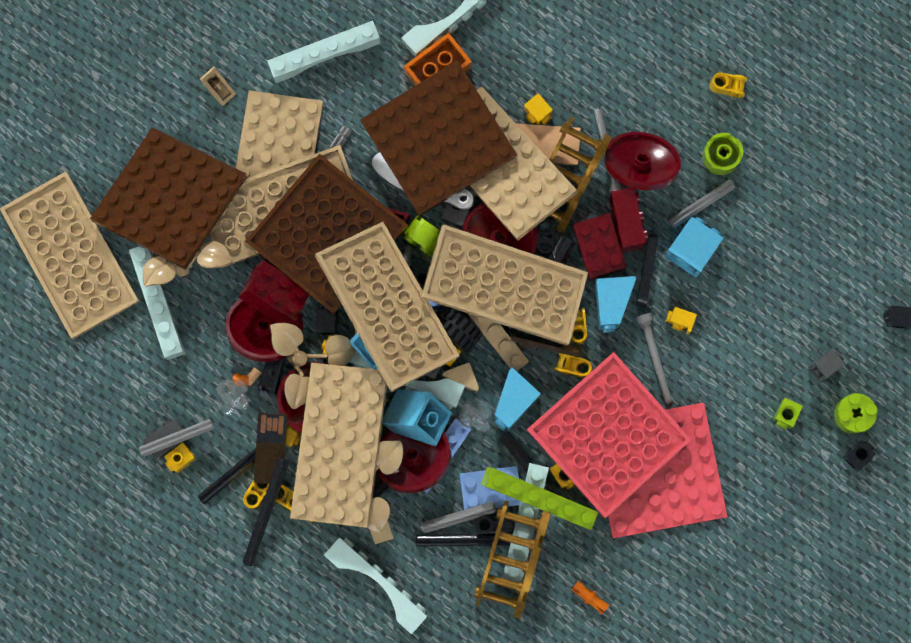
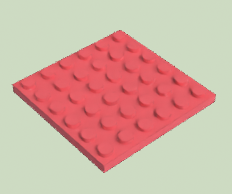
(608, 435)
(682, 490)

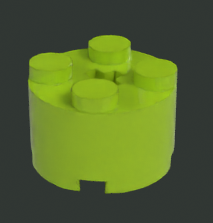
(728, 145)
(422, 233)
(866, 413)

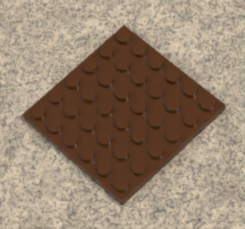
(438, 138)
(168, 198)
(313, 216)

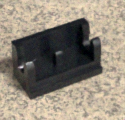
(271, 376)

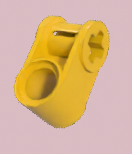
(732, 84)
(580, 325)
(571, 365)

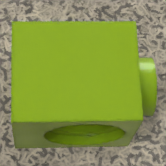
(794, 409)

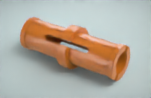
(590, 597)

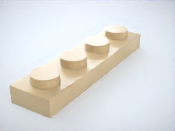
(500, 342)

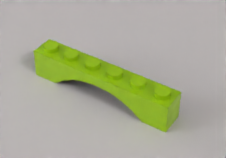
(539, 498)

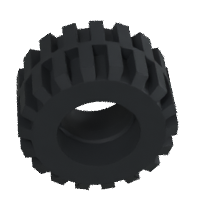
(460, 329)

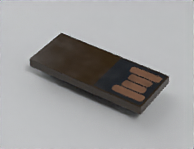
(535, 342)
(269, 444)

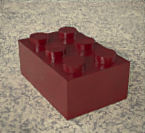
(628, 219)
(599, 247)
(273, 294)

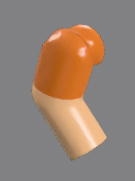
(248, 379)

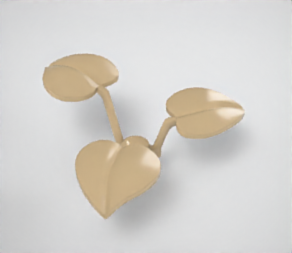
(159, 271)
(285, 342)
(389, 460)

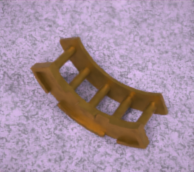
(580, 181)
(527, 566)

